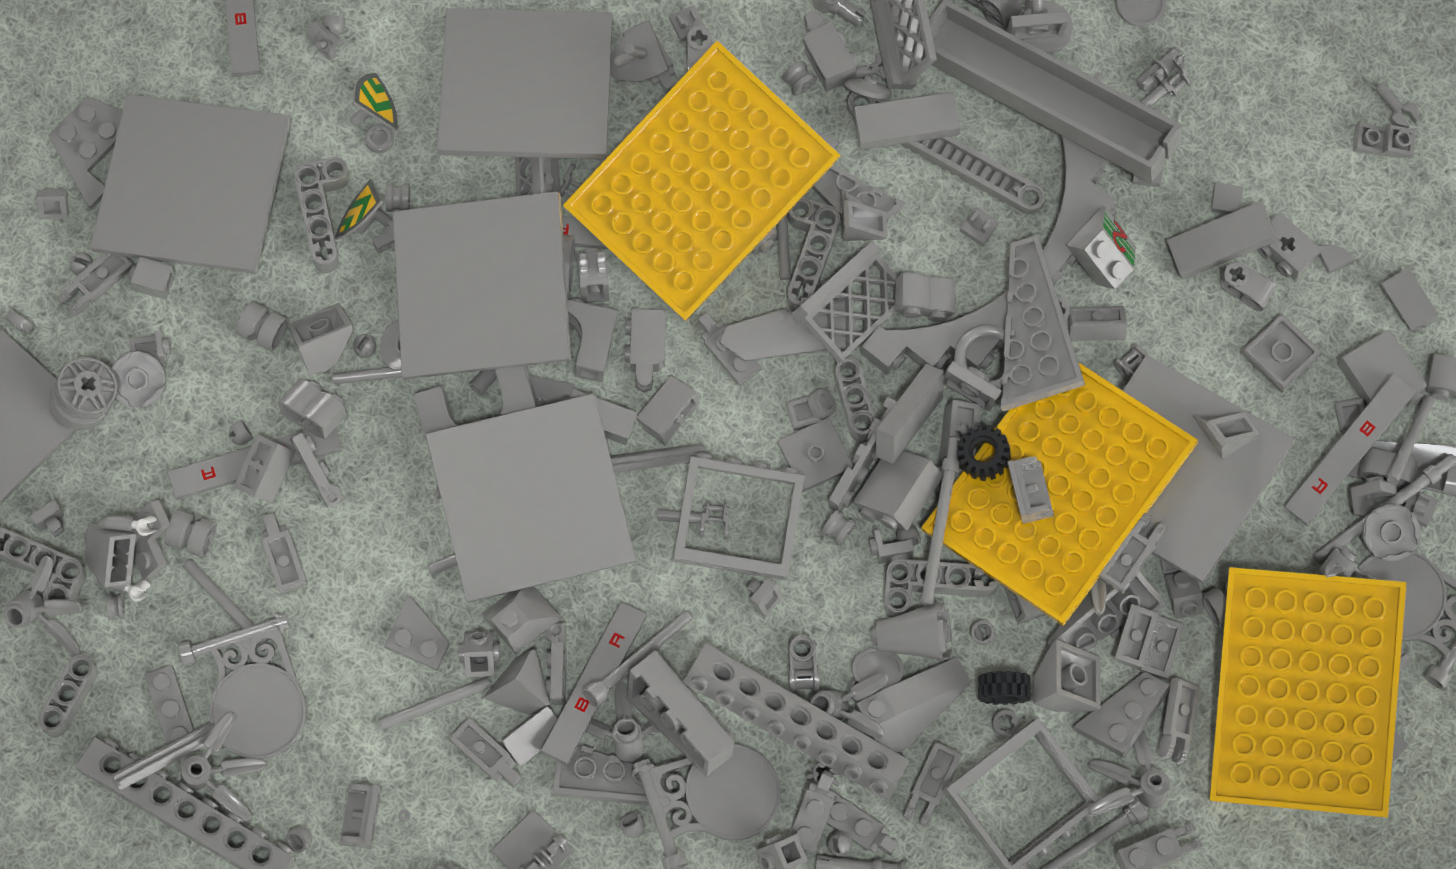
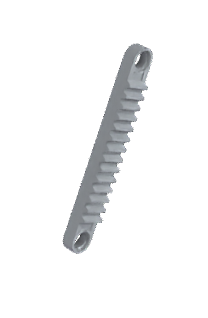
(972, 167)

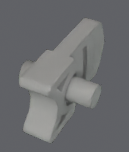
(323, 39)

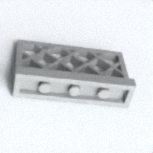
(897, 40)
(832, 288)

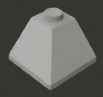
(321, 337)
(521, 617)
(1068, 680)

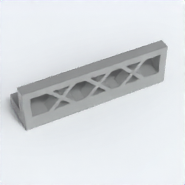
(542, 177)

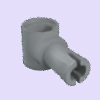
(841, 7)

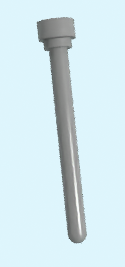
(597, 691)
(1132, 815)

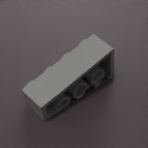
(678, 714)

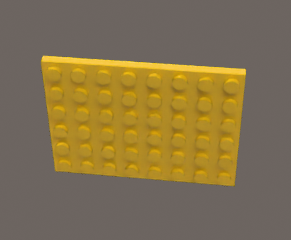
(701, 180)
(1102, 471)
(1308, 692)

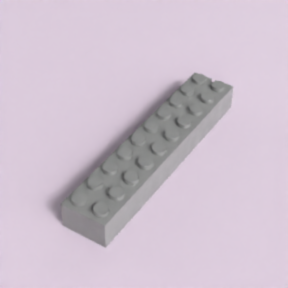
(1052, 92)

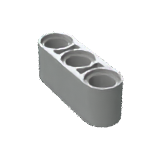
(854, 386)
(67, 681)

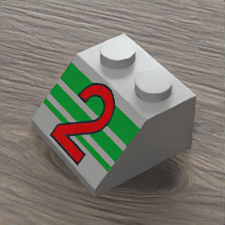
(1104, 250)

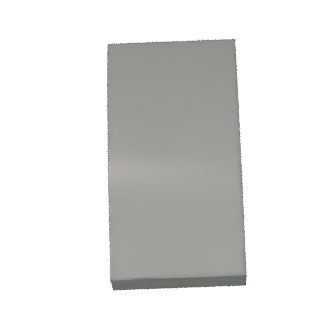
(1388, 141)

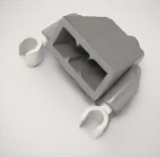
(111, 552)

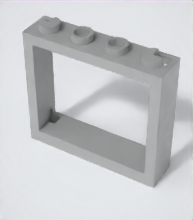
(732, 563)
(1061, 829)

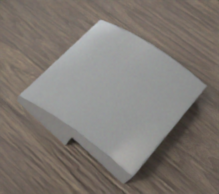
(1149, 642)

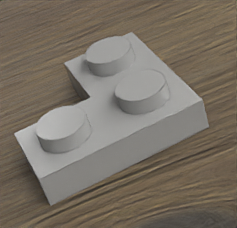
(147, 551)

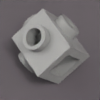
(479, 654)
(781, 853)

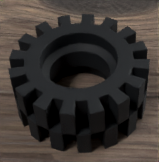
(984, 469)
(1004, 687)

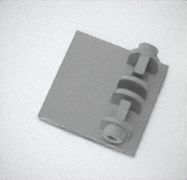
(532, 846)

